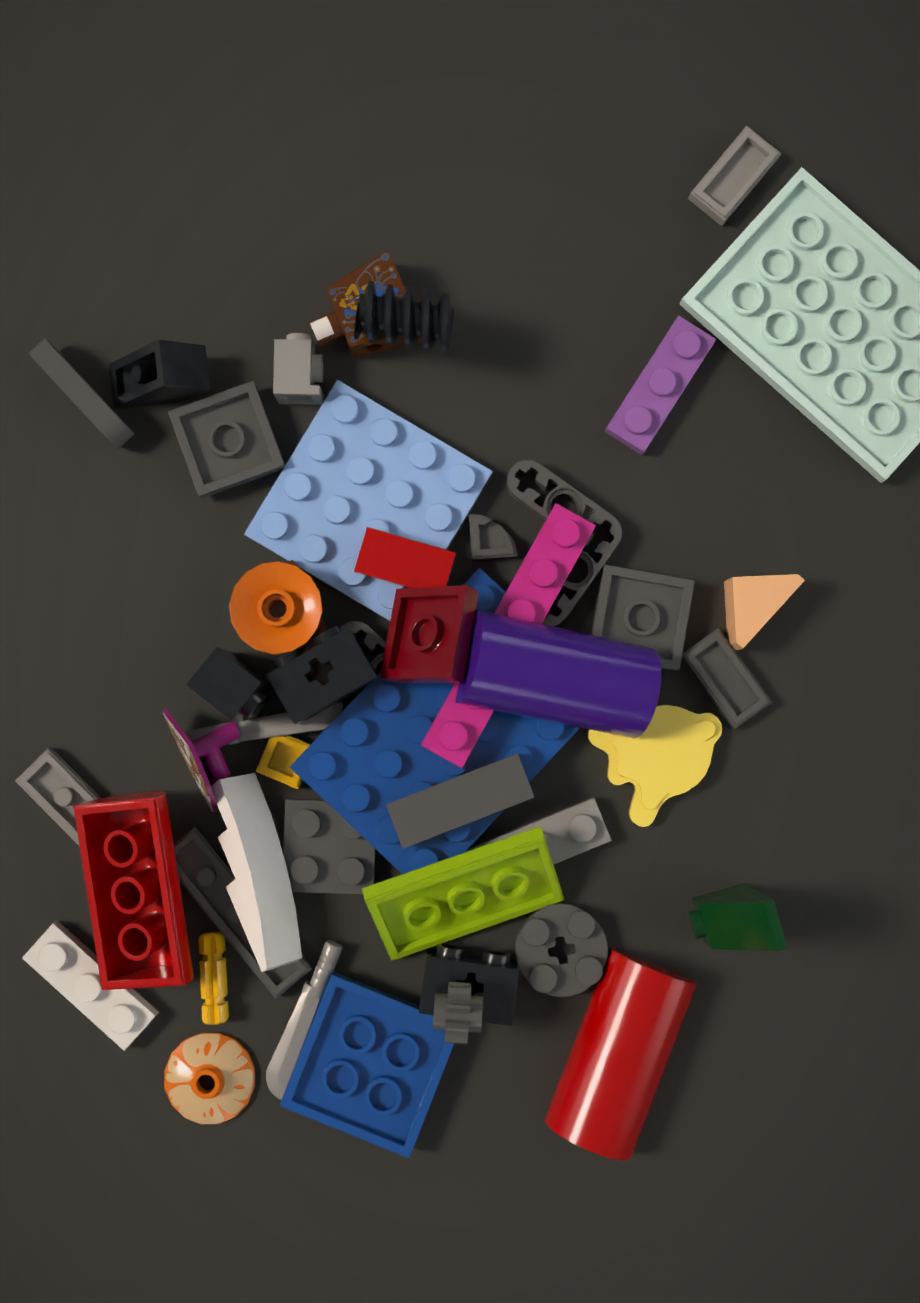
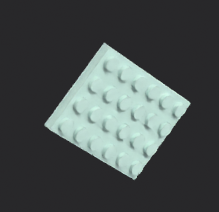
(823, 320)

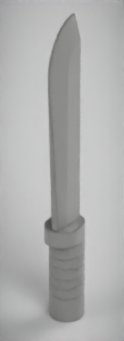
(274, 725)
(297, 1029)

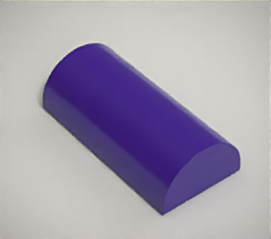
(560, 676)

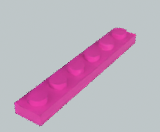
(527, 599)

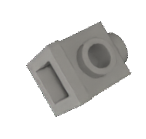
(297, 370)

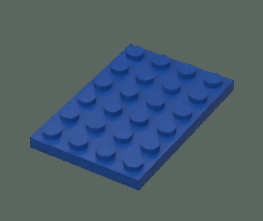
(377, 757)

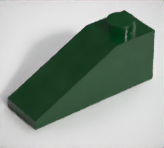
(737, 920)

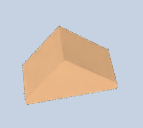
(753, 601)

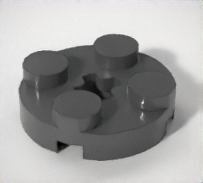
(582, 966)

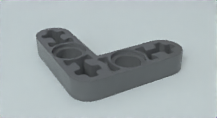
(585, 508)

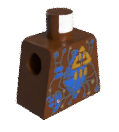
(344, 301)

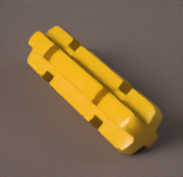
(213, 978)

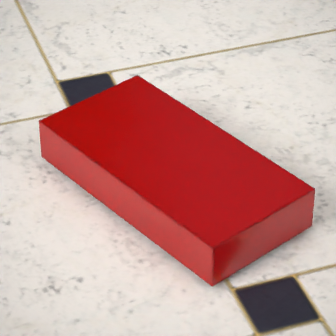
(403, 561)

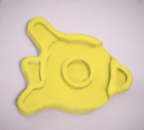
(663, 760)

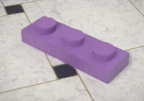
(660, 385)

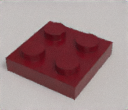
(429, 635)

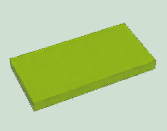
(464, 893)

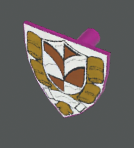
(208, 747)

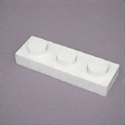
(75, 974)

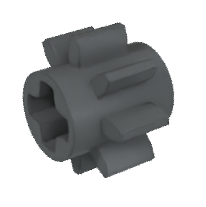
(458, 1012)

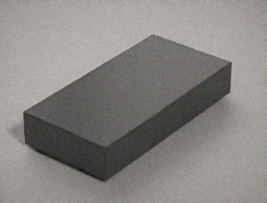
(725, 678)

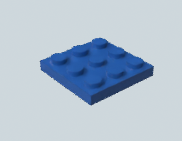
(368, 1066)

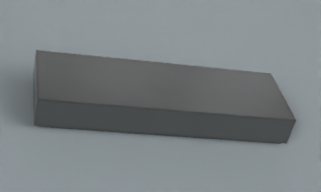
(460, 801)

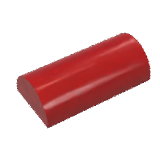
(134, 891)
(619, 1055)

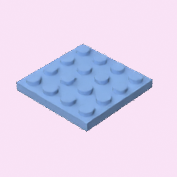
(360, 472)

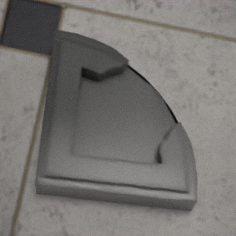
(489, 540)

